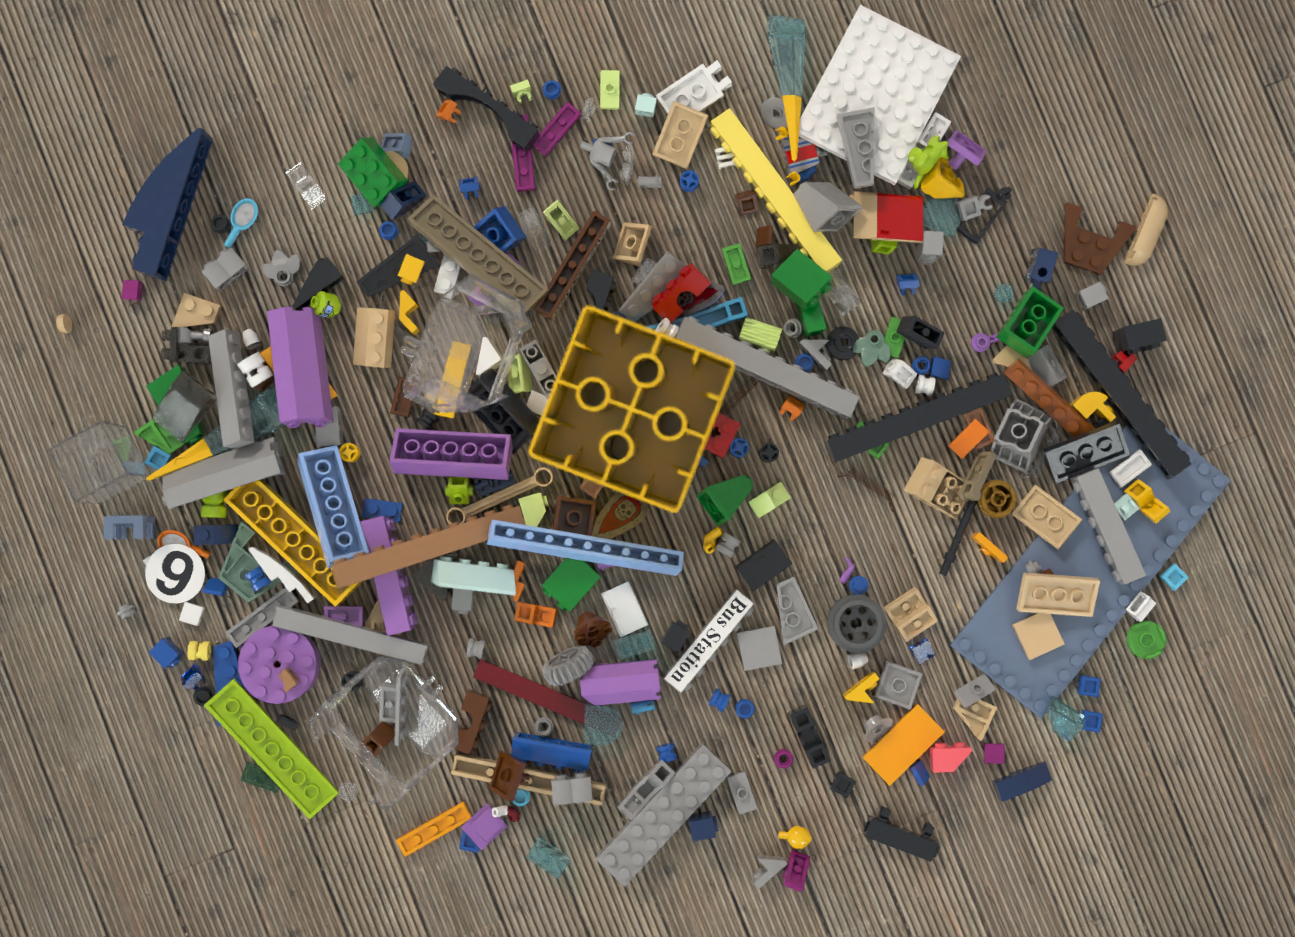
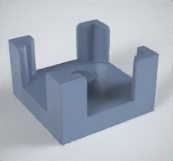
(143, 527)

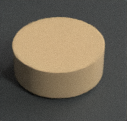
(64, 323)

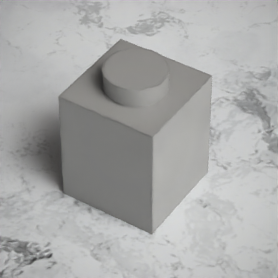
(1091, 296)
(462, 600)

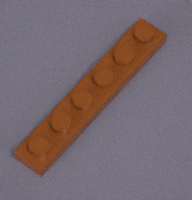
(1047, 398)

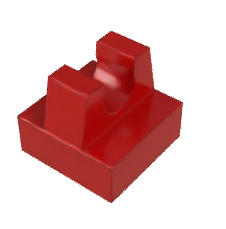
(1124, 361)

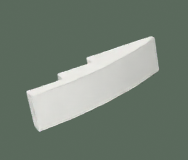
(936, 126)
(275, 569)

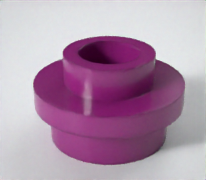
(787, 763)

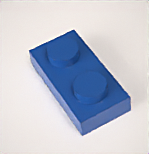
(376, 508)

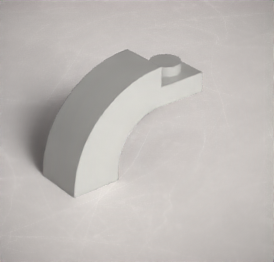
(645, 789)

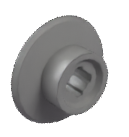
(770, 114)
(877, 727)

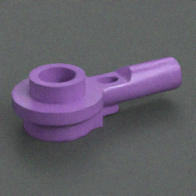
(981, 342)

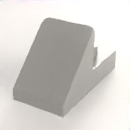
(812, 348)
(772, 866)

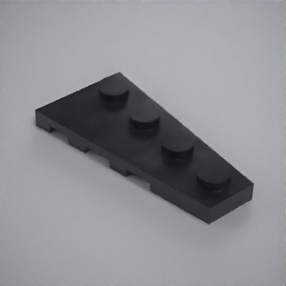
(386, 273)

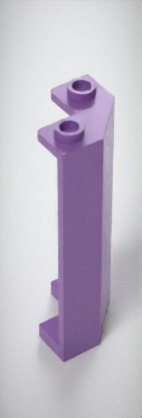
(299, 367)

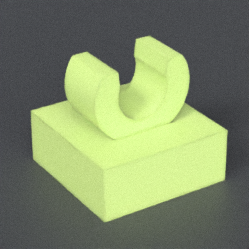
(520, 89)

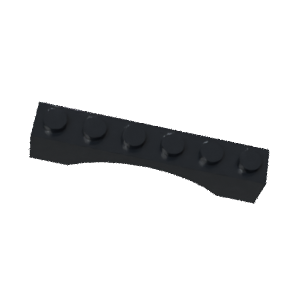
(455, 87)

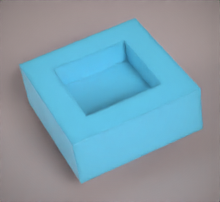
(1174, 577)

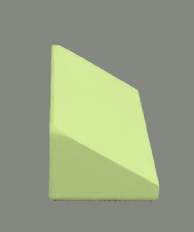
(520, 376)

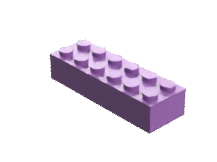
(451, 454)
(391, 586)

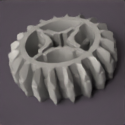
(568, 665)

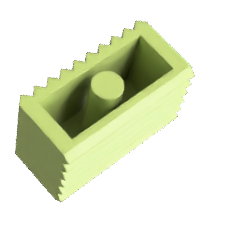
(760, 334)

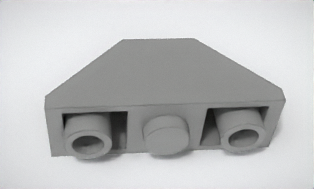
(539, 366)

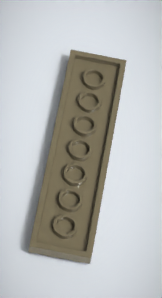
(475, 252)

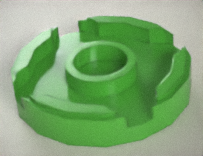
(1146, 639)

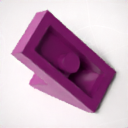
(796, 871)

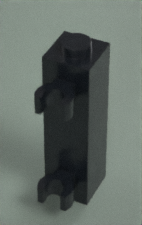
(901, 838)

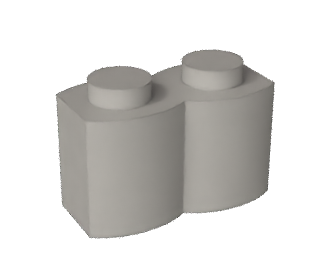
(225, 269)
(571, 789)

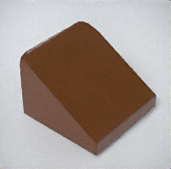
(746, 202)
(764, 236)

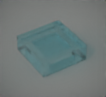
(361, 205)

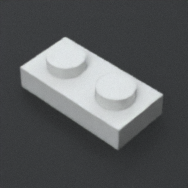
(447, 276)

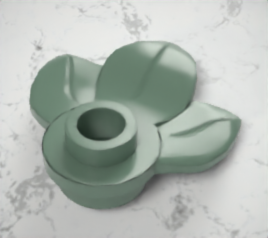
(872, 351)

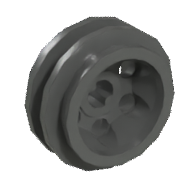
(875, 631)

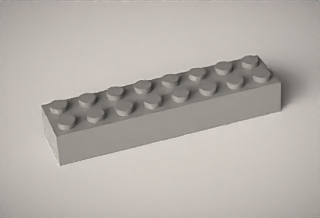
(663, 814)

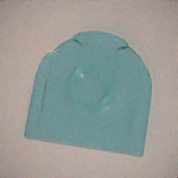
(942, 215)
(601, 725)

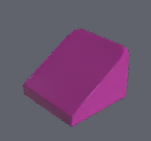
(132, 290)

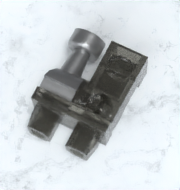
(183, 348)

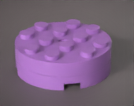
(260, 663)

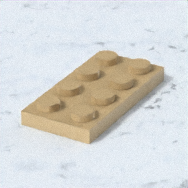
(1058, 594)

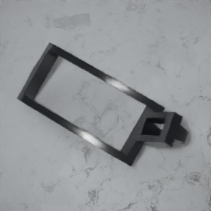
(997, 196)

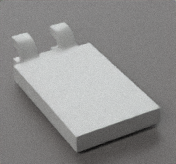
(696, 89)

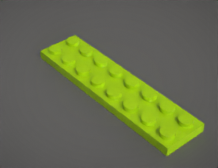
(271, 748)

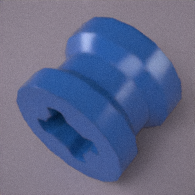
(690, 178)
(741, 445)
(719, 700)
(666, 752)

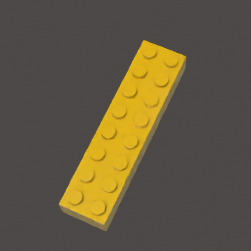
(288, 535)

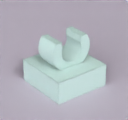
(1126, 506)

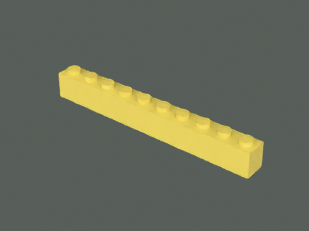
(773, 190)

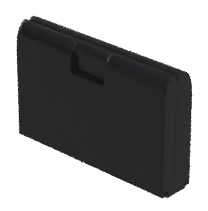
(763, 565)

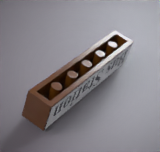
(573, 265)

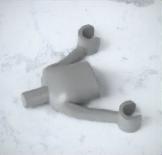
(604, 154)

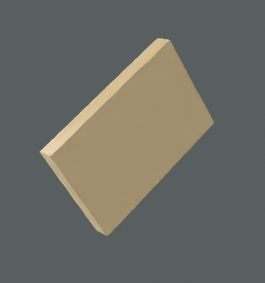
(680, 135)
(1046, 517)

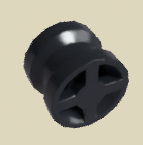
(427, 420)
(769, 452)
(345, 679)

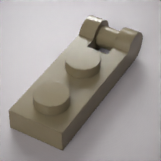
(977, 476)

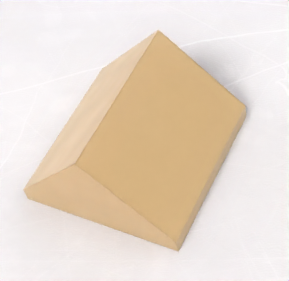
(632, 243)

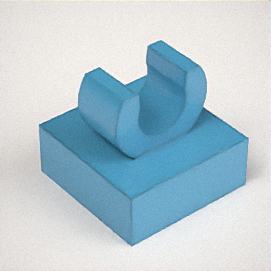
(157, 458)

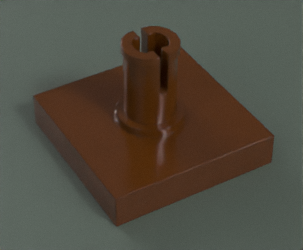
(508, 776)

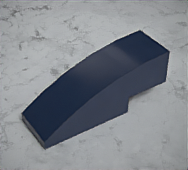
(1022, 781)

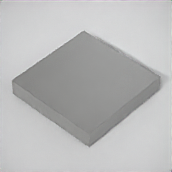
(759, 648)
(898, 685)

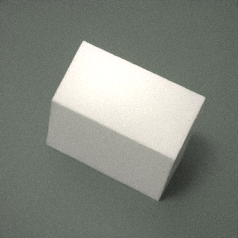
(1140, 606)

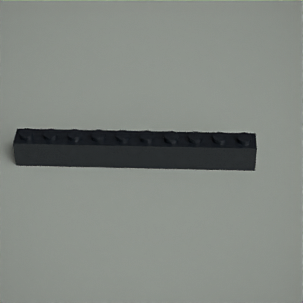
(1121, 395)
(917, 418)

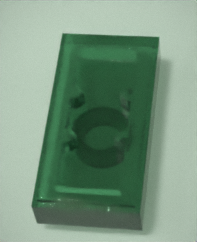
(258, 777)

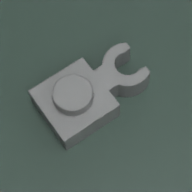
(971, 206)

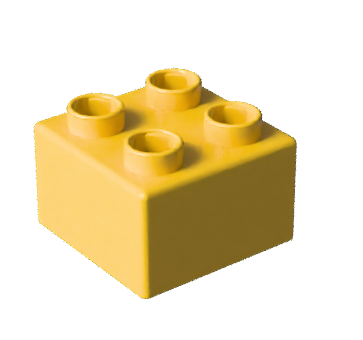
(632, 409)

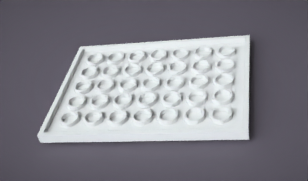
(883, 69)

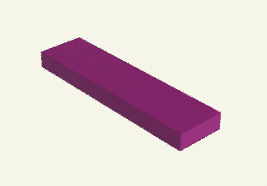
(523, 167)

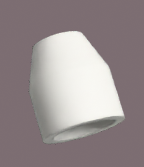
(251, 339)
(857, 660)

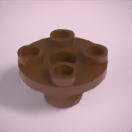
(591, 629)

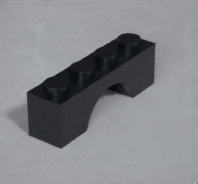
(600, 287)

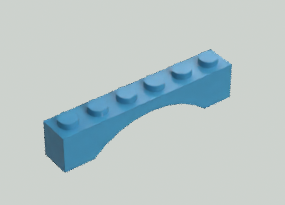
(718, 315)

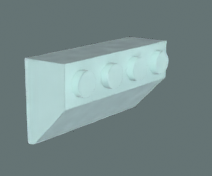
(473, 576)

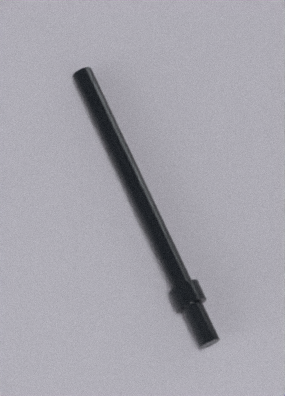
(950, 556)

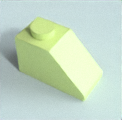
(534, 508)

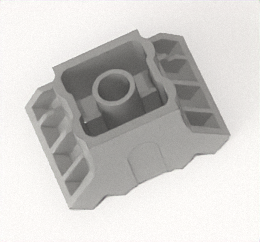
(1020, 435)

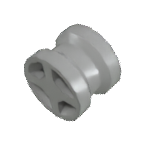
(475, 648)

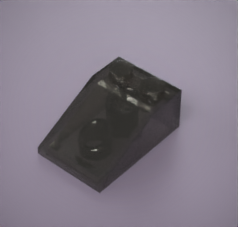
(184, 406)

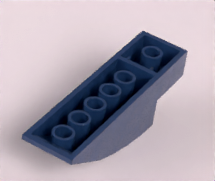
(165, 203)

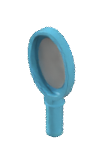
(242, 218)

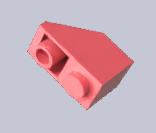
(948, 758)

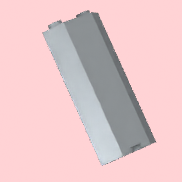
(223, 472)

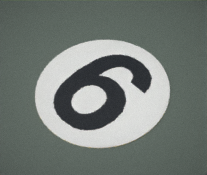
(175, 573)

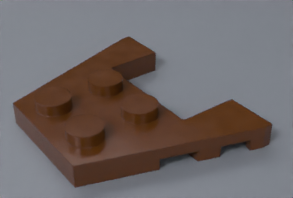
(1089, 249)

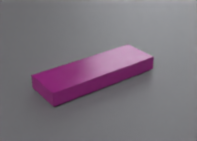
(557, 129)

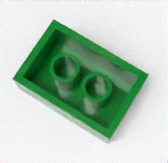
(372, 170)
(1029, 322)

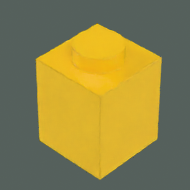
(411, 269)

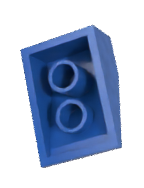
(501, 229)

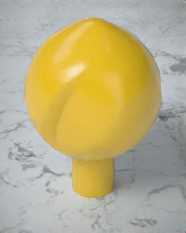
(797, 837)

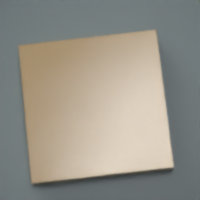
(1038, 634)

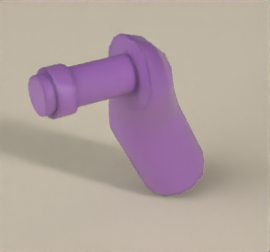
(847, 573)

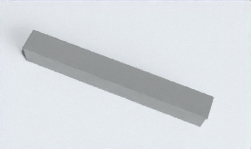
(350, 634)

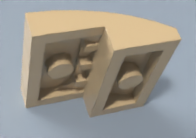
(910, 614)

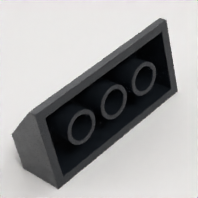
(507, 416)

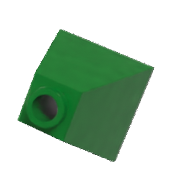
(725, 497)

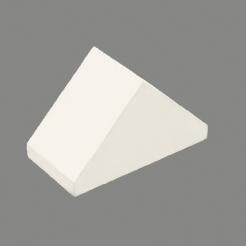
(489, 357)

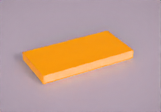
(903, 744)

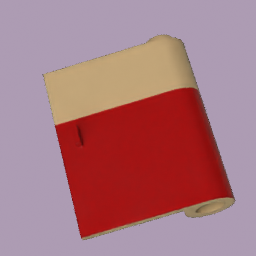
(888, 217)

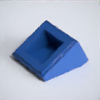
(940, 368)
(215, 586)
(919, 772)

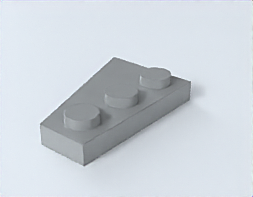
(793, 611)

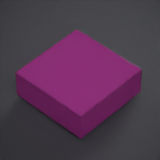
(994, 753)

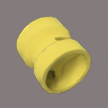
(200, 650)

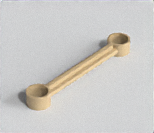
(500, 496)

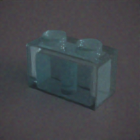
(634, 644)
(548, 857)

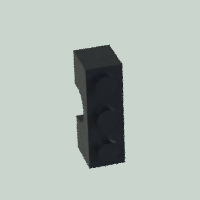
(808, 736)

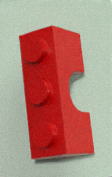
(690, 280)

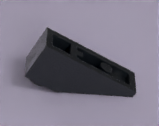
(321, 278)

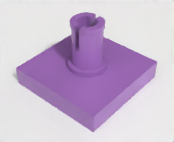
(965, 150)

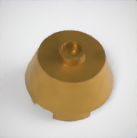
(997, 499)

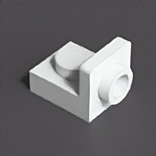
(900, 372)

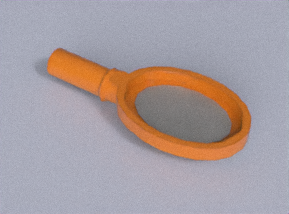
(175, 537)

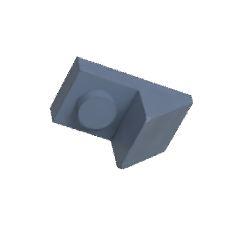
(398, 143)

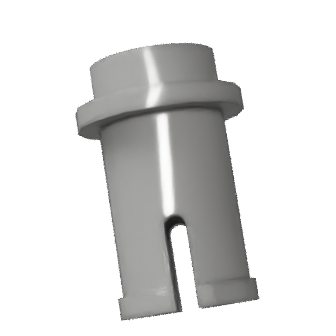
(649, 182)

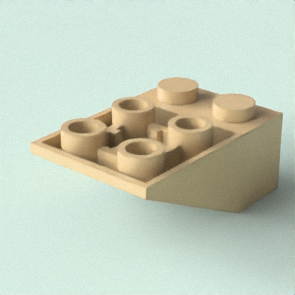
(936, 487)

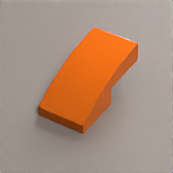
(519, 586)
(535, 614)

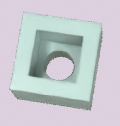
(645, 105)

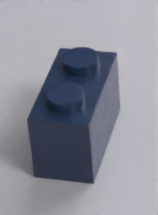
(703, 826)

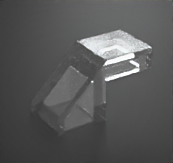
(306, 185)

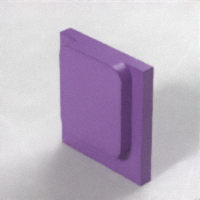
(483, 827)

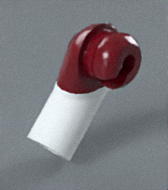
(507, 810)

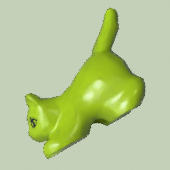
(925, 159)

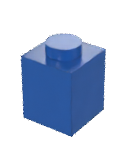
(166, 653)

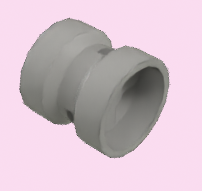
(727, 545)

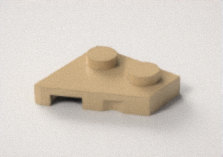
(196, 312)
(976, 716)

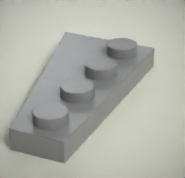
(858, 143)

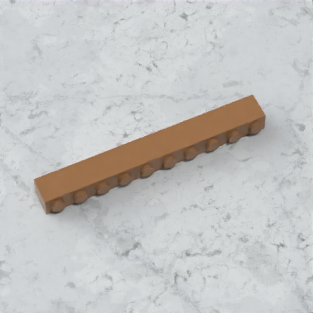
(420, 548)

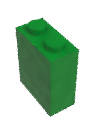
(802, 280)
(570, 583)

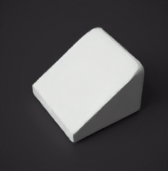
(537, 402)

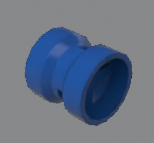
(255, 574)

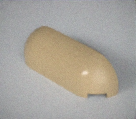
(1147, 231)

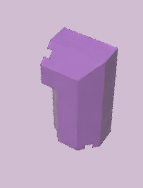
(621, 682)

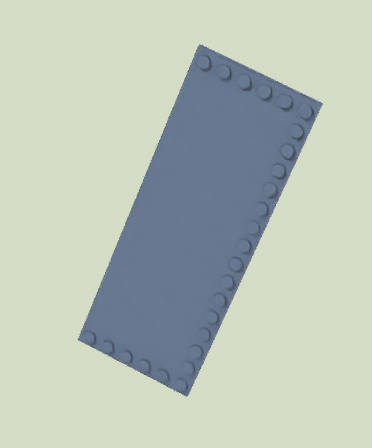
(989, 635)

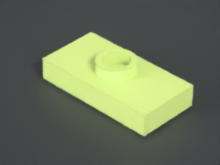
(609, 89)

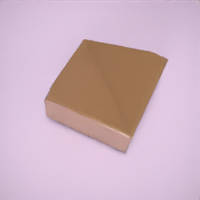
(289, 679)

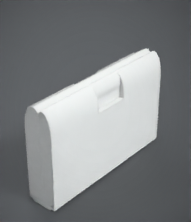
(624, 609)

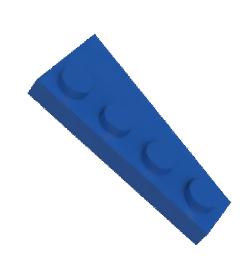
(225, 666)

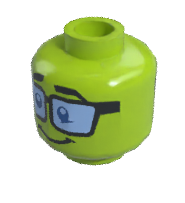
(326, 304)

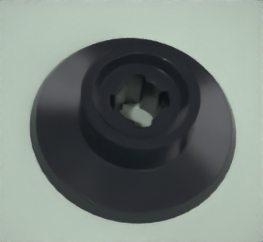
(834, 344)

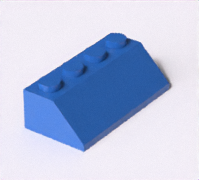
(551, 751)

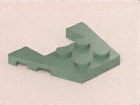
(241, 562)

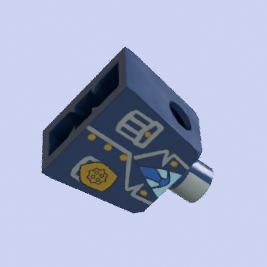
(1042, 260)

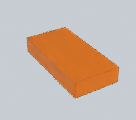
(968, 438)

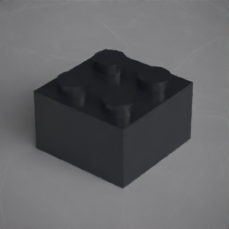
(1139, 337)

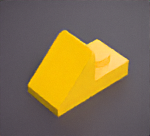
(858, 693)

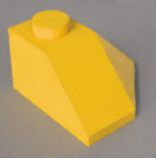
(942, 182)

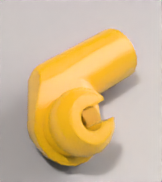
(710, 539)

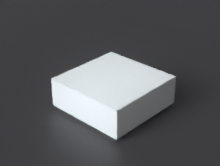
(191, 613)

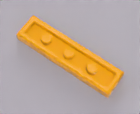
(434, 828)

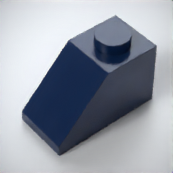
(402, 200)
(214, 534)

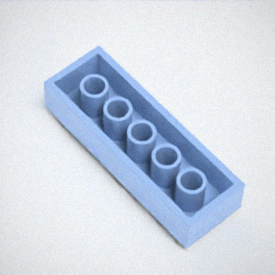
(331, 504)

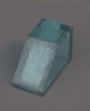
(1064, 720)

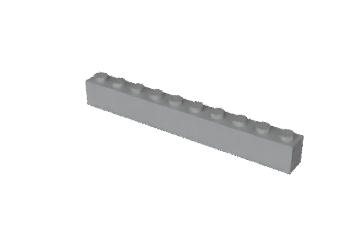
(770, 369)

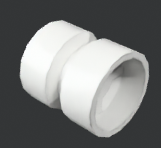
(252, 362)

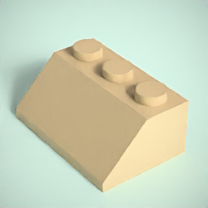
(374, 337)

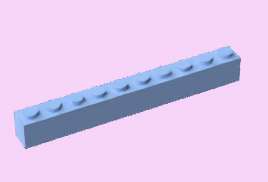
(584, 548)

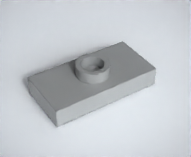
(974, 690)
(741, 792)

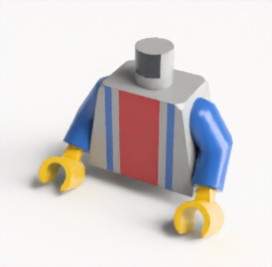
(807, 157)

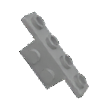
(392, 705)

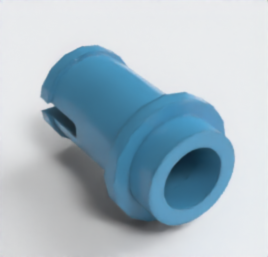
(640, 706)

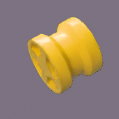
(346, 452)

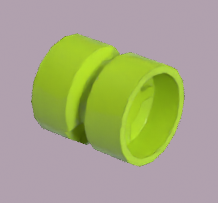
(214, 506)

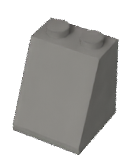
(825, 206)

